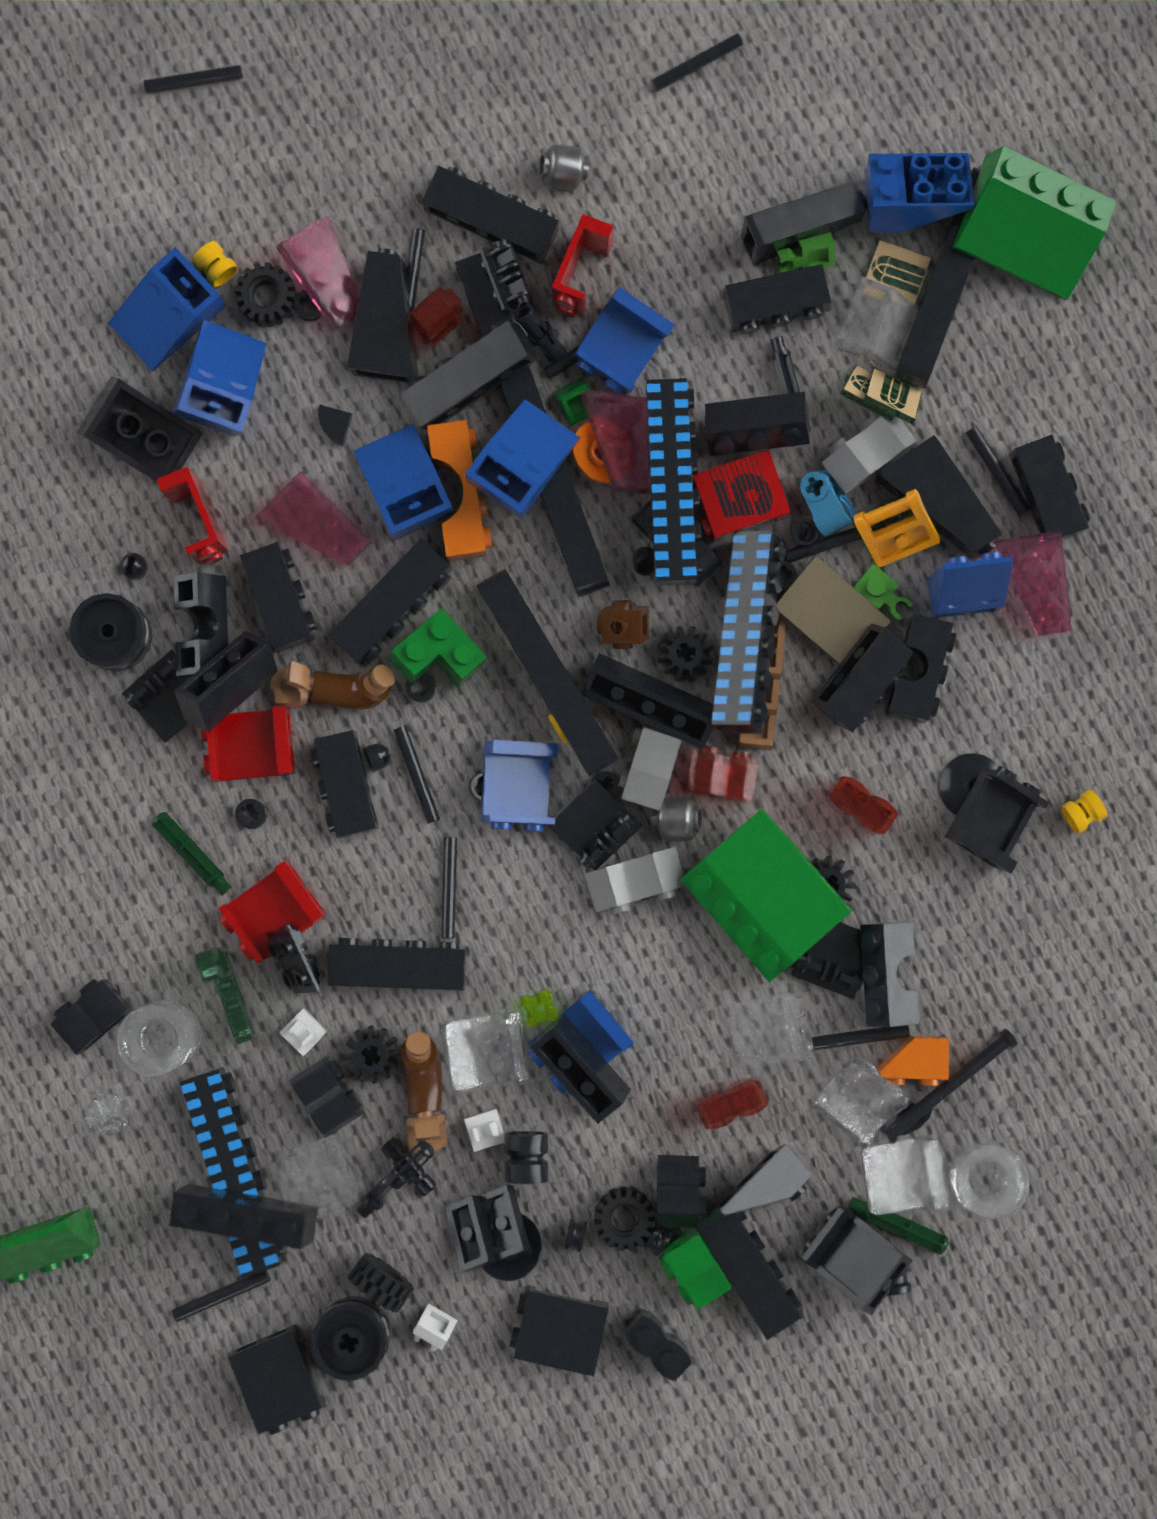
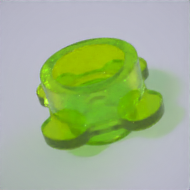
(530, 1003)

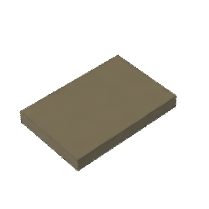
(828, 610)

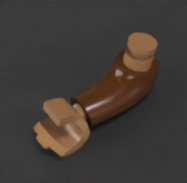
(345, 691)
(424, 1091)

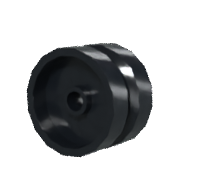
(92, 625)
(347, 1358)

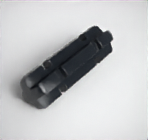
(423, 1183)

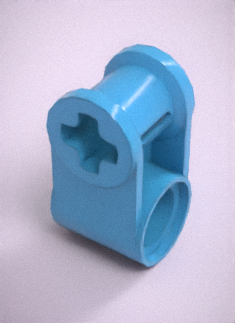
(830, 505)

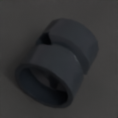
(526, 1157)

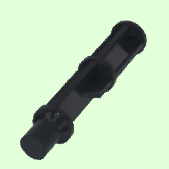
(784, 367)
(395, 1178)

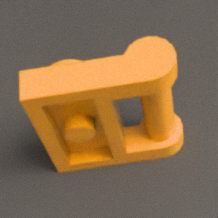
(899, 538)

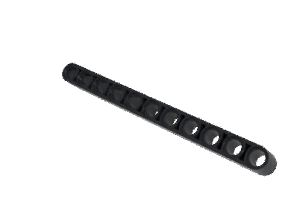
(559, 494)

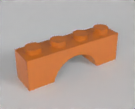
(464, 532)

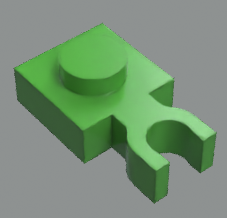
(811, 252)
(879, 590)

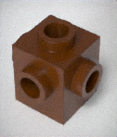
(623, 624)

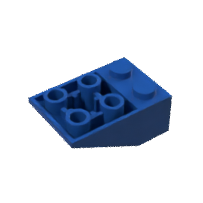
(916, 189)
(166, 309)
(220, 379)
(521, 458)
(404, 482)
(970, 586)

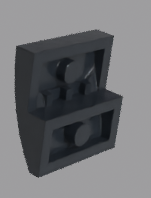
(487, 1228)

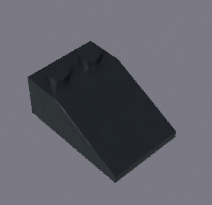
(139, 430)

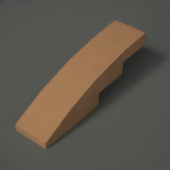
(765, 740)

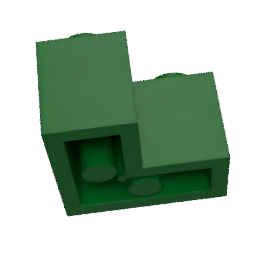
(439, 643)
(695, 1268)

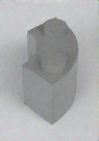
(868, 451)
(651, 767)
(635, 880)

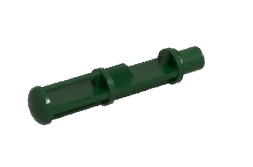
(190, 852)
(902, 1227)

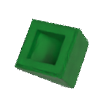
(571, 401)

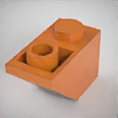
(918, 1058)

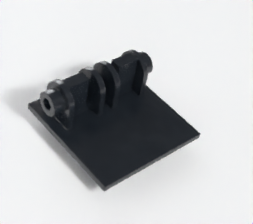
(506, 276)
(155, 697)
(595, 825)
(834, 961)
(298, 973)

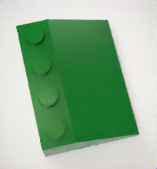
(1033, 222)
(766, 895)
(48, 1244)

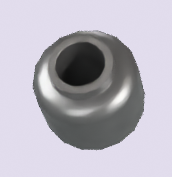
(563, 167)
(678, 819)

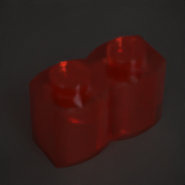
(437, 315)
(722, 775)
(868, 811)
(740, 1099)

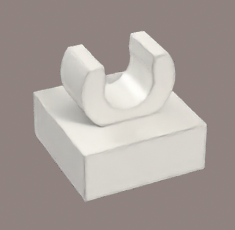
(303, 1032)
(485, 1129)
(434, 1327)

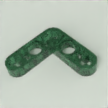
(216, 966)

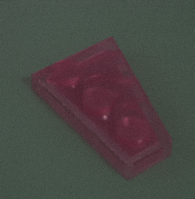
(322, 271)
(622, 438)
(312, 518)
(1040, 579)

